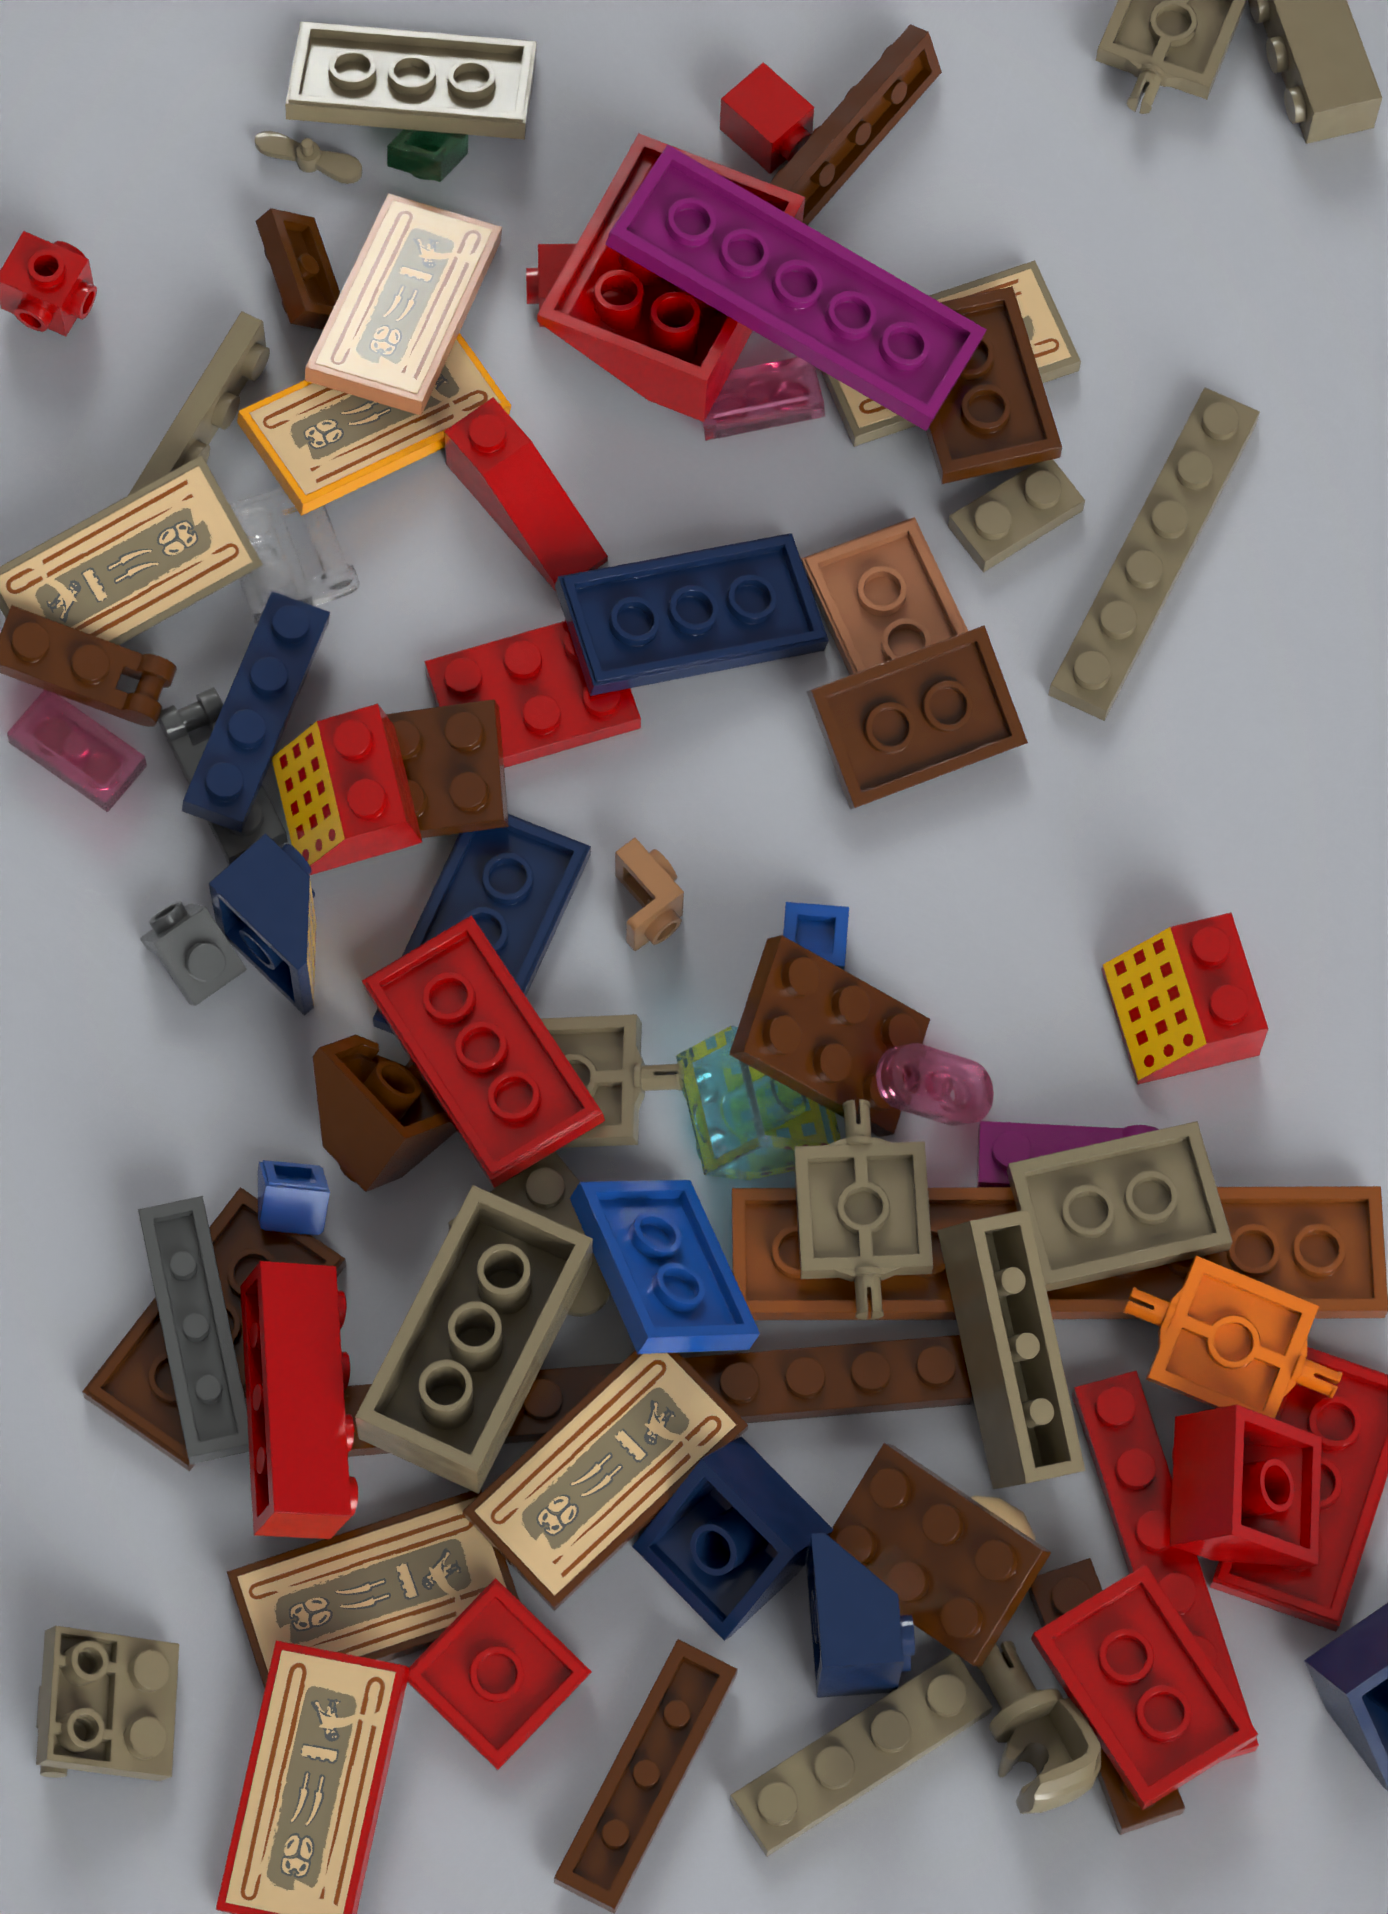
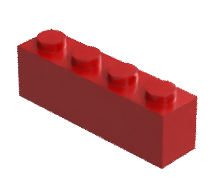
(297, 1401)

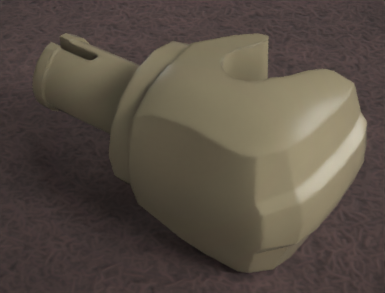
(1042, 1732)

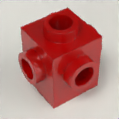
(46, 284)

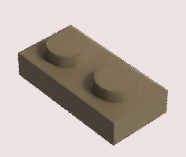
(1016, 513)

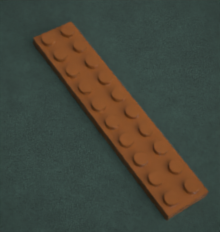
(1297, 1239)

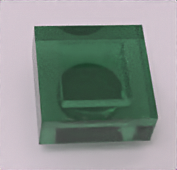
(427, 153)

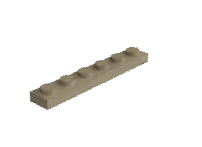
(1153, 554)

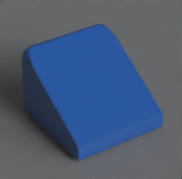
(292, 1197)

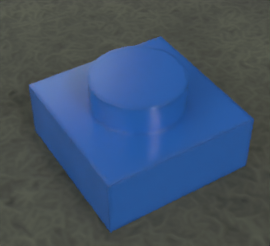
(818, 929)

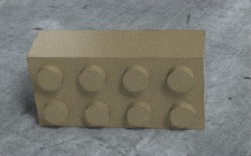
(475, 1339)

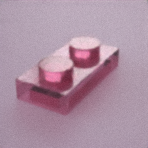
(765, 398)
(77, 749)

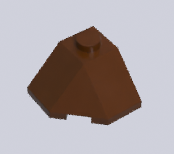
(375, 1112)

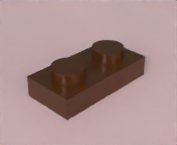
(299, 266)

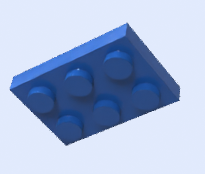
(664, 1266)

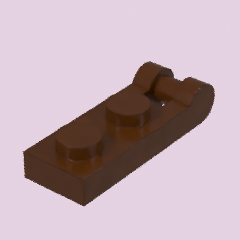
(83, 667)

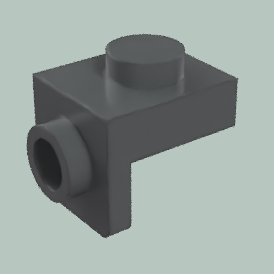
(193, 950)

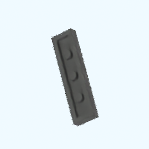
(196, 1329)

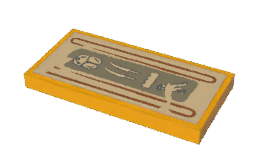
(335, 442)

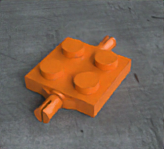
(1232, 1340)

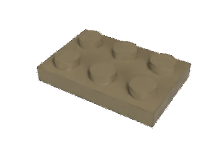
(1121, 1205)

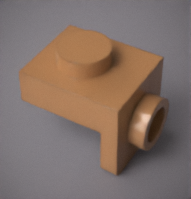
(653, 885)

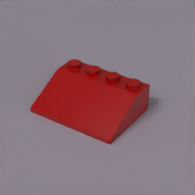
(636, 321)

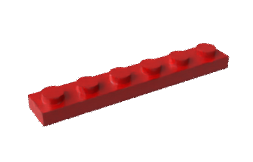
(1140, 1502)

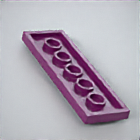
(795, 287)

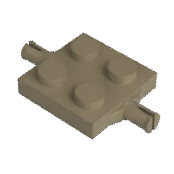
(1169, 44)
(610, 1065)
(863, 1210)

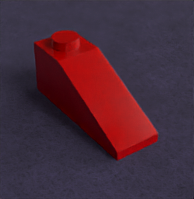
(521, 492)

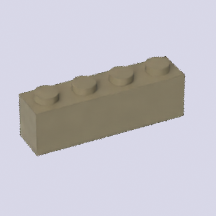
(1322, 66)
(1011, 1349)

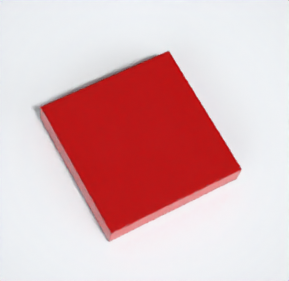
(496, 1674)

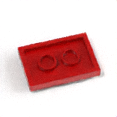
(537, 692)
(1144, 1686)

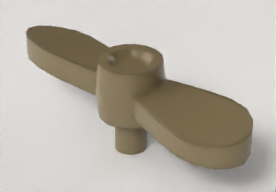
(309, 157)

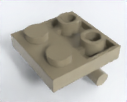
(106, 1704)

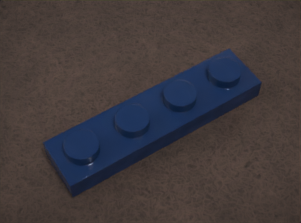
(256, 712)

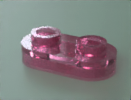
(929, 1081)

